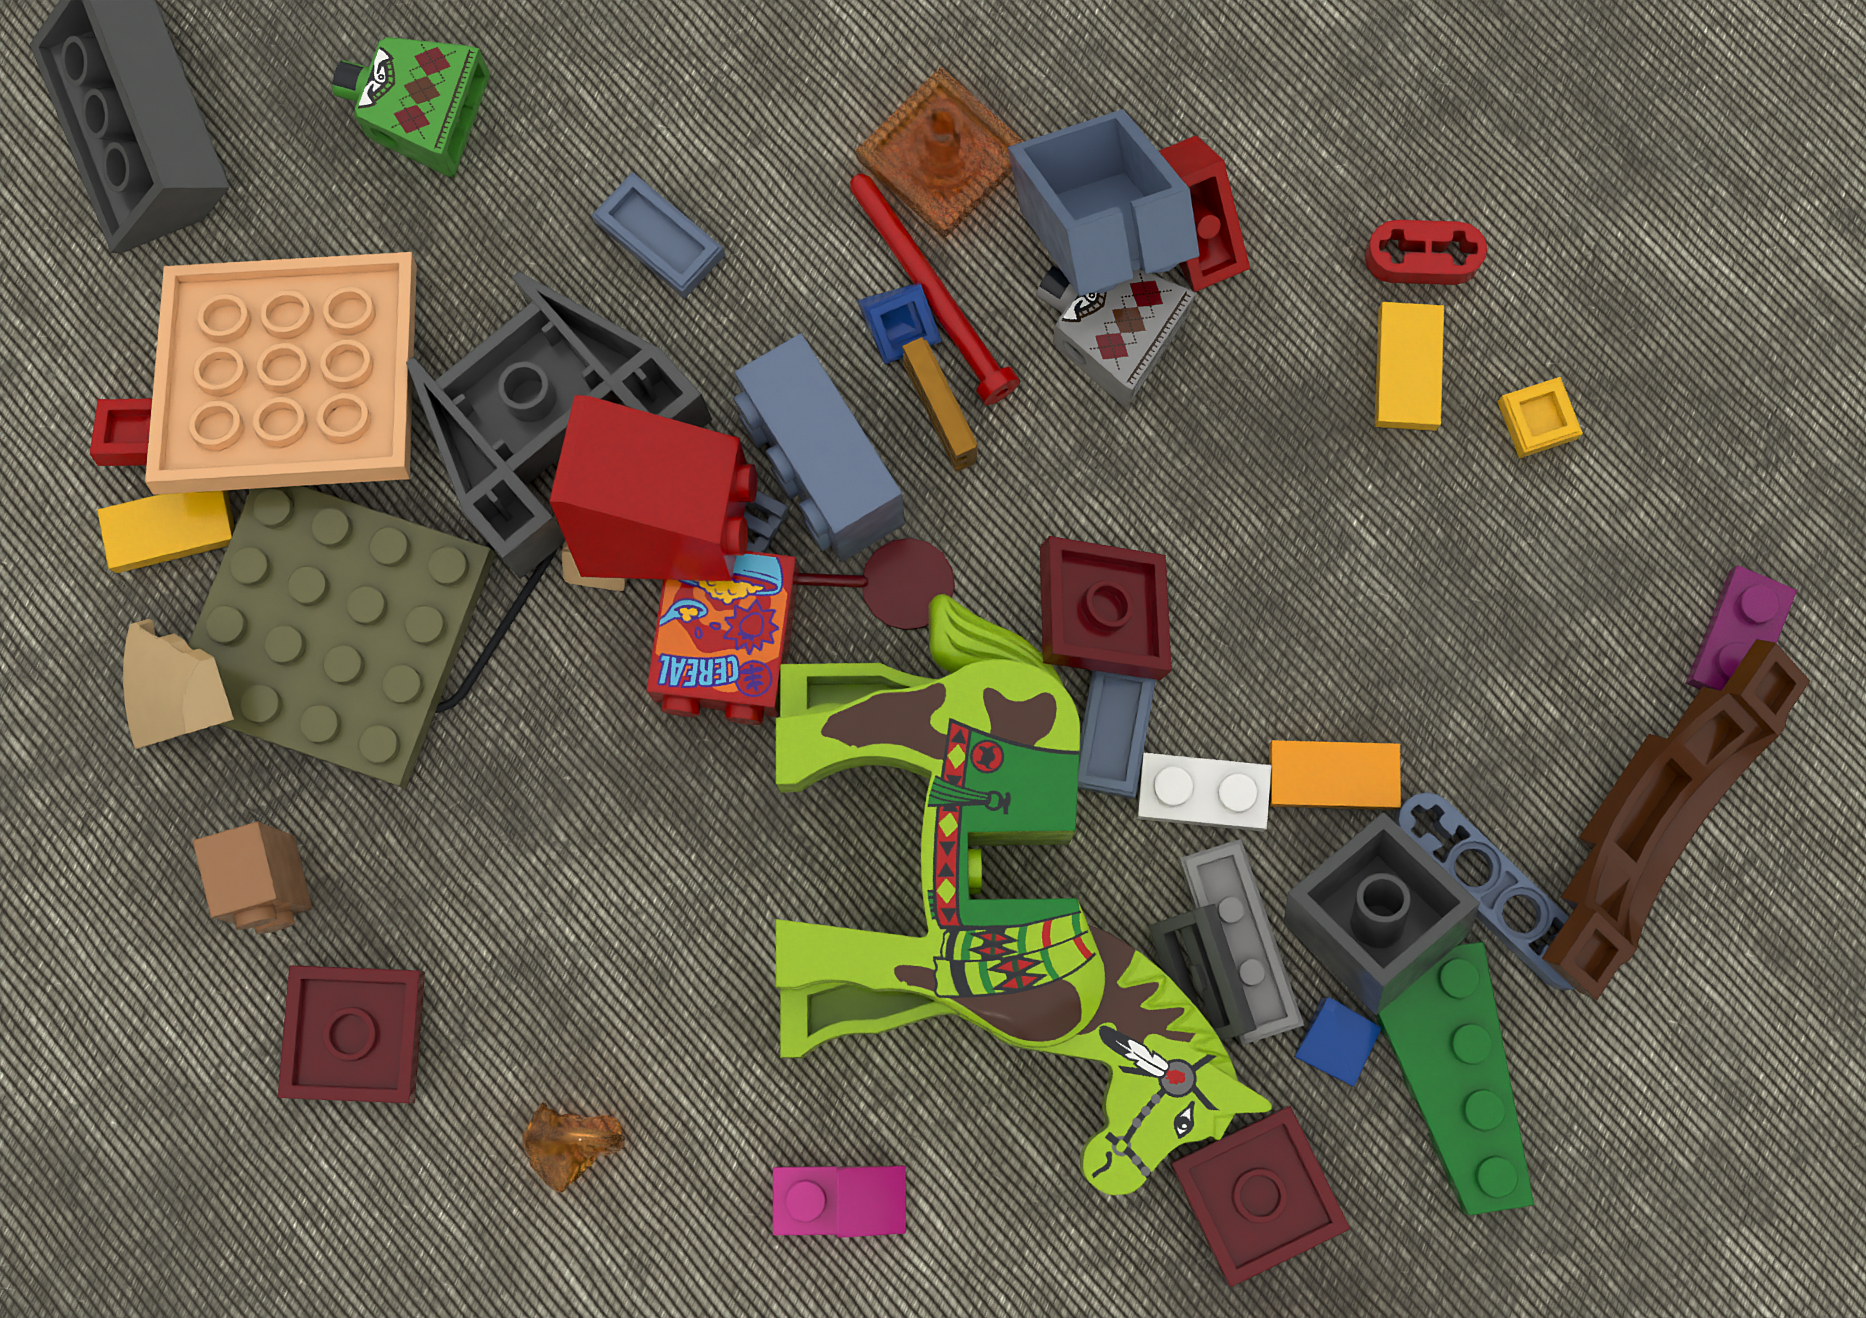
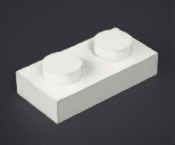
(1204, 792)

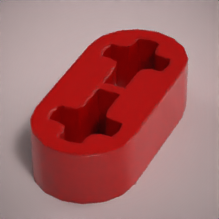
(1425, 238)

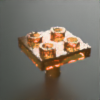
(940, 152)

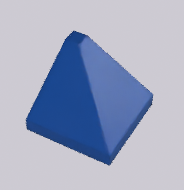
(898, 319)
(1337, 1041)

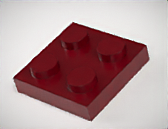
(1104, 608)
(351, 1034)
(1259, 1196)

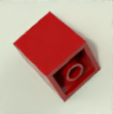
(650, 495)

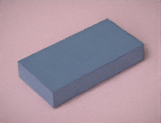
(658, 235)
(1114, 733)

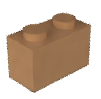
(253, 877)

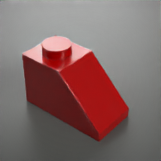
(1214, 213)

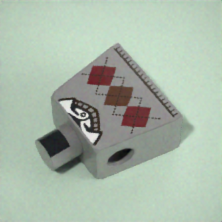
(1117, 332)

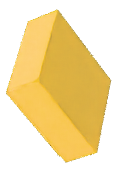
(1539, 417)

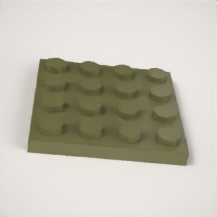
(338, 627)

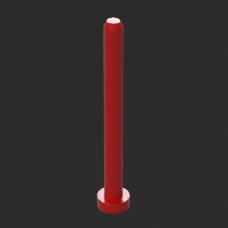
(995, 382)

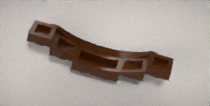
(1660, 808)

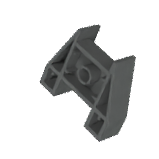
(510, 403)

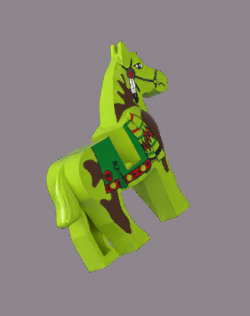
(1028, 971)

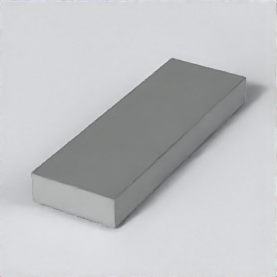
(1226, 879)

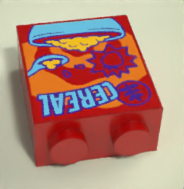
(725, 640)

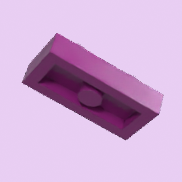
(1745, 611)

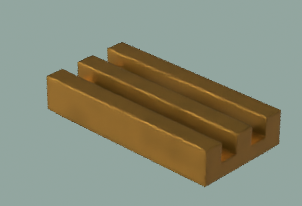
(940, 404)

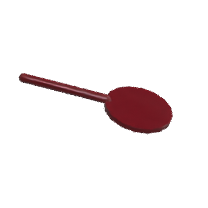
(897, 582)

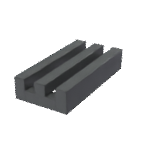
(1211, 968)

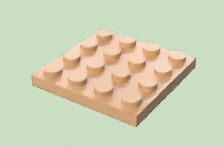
(283, 373)

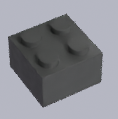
(1380, 912)

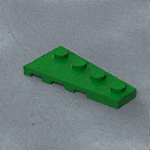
(1459, 1076)

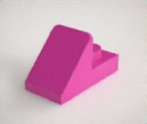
(839, 1200)

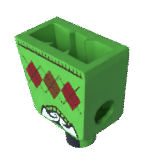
(417, 98)

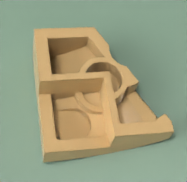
(169, 687)

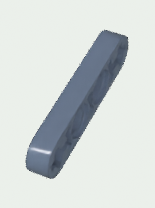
(1502, 882)

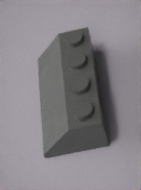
(129, 118)

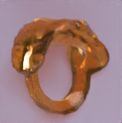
(568, 1144)

